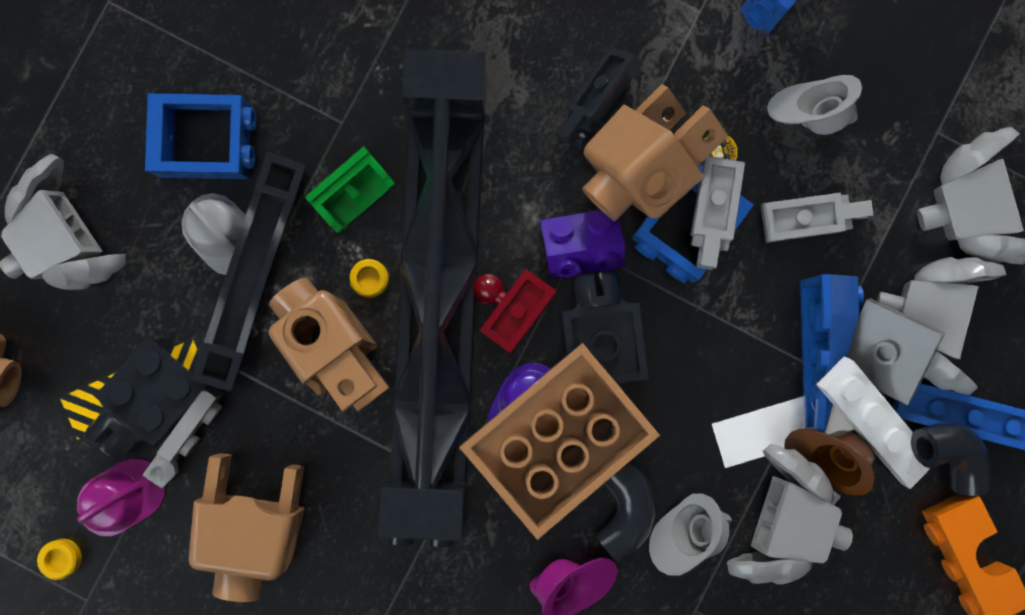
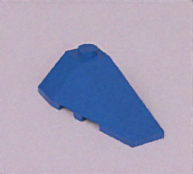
(828, 325)

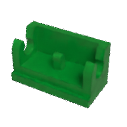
(350, 190)

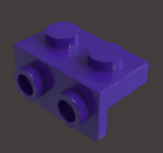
(582, 244)

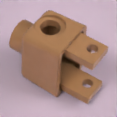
(646, 162)
(337, 355)
(244, 536)

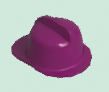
(118, 498)
(570, 588)

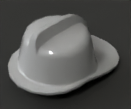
(819, 105)
(212, 229)
(689, 535)

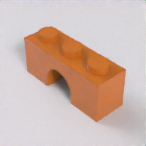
(958, 529)

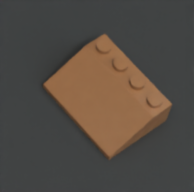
(559, 441)

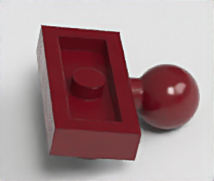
(515, 310)

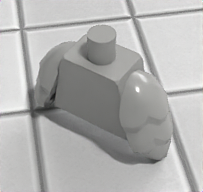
(978, 202)
(48, 234)
(946, 303)
(795, 523)

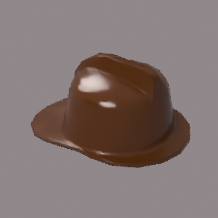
(841, 456)

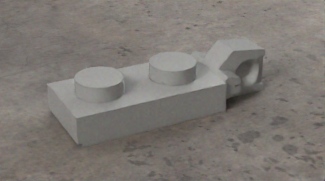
(716, 208)
(811, 216)
(183, 436)

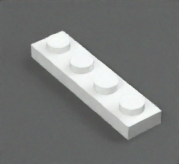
(873, 419)

